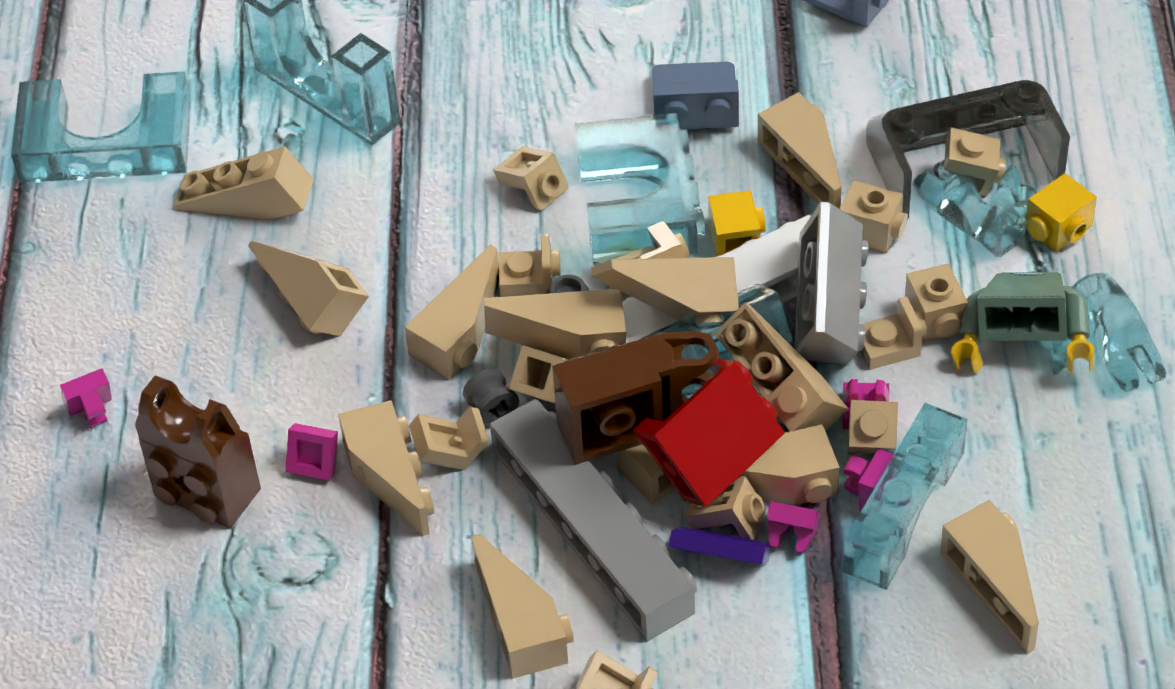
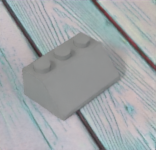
(830, 287)

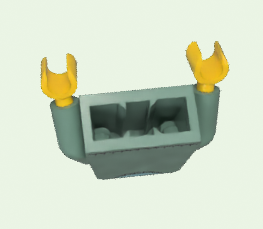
(1025, 309)

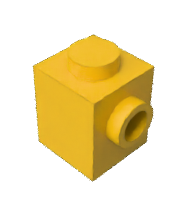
(1060, 212)
(734, 220)

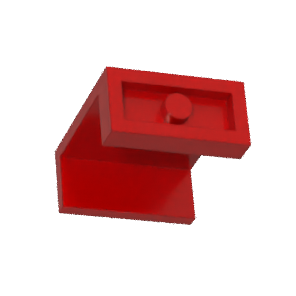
(712, 434)

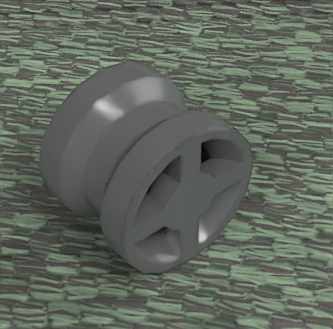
(490, 395)

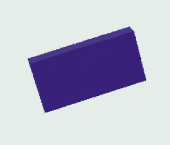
(720, 545)

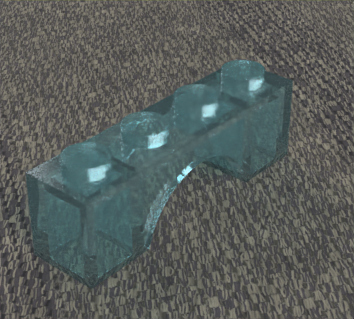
(887, 521)

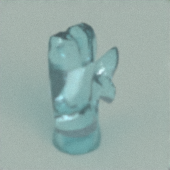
(959, 202)
(1124, 334)

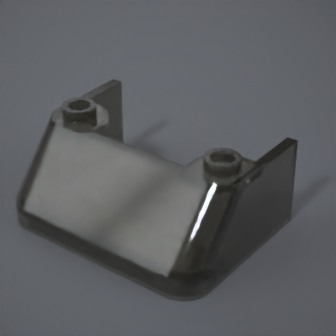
(975, 111)

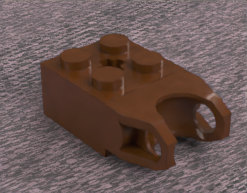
(617, 388)
(195, 454)

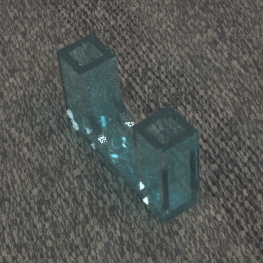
(352, 92)
(148, 146)
(646, 150)

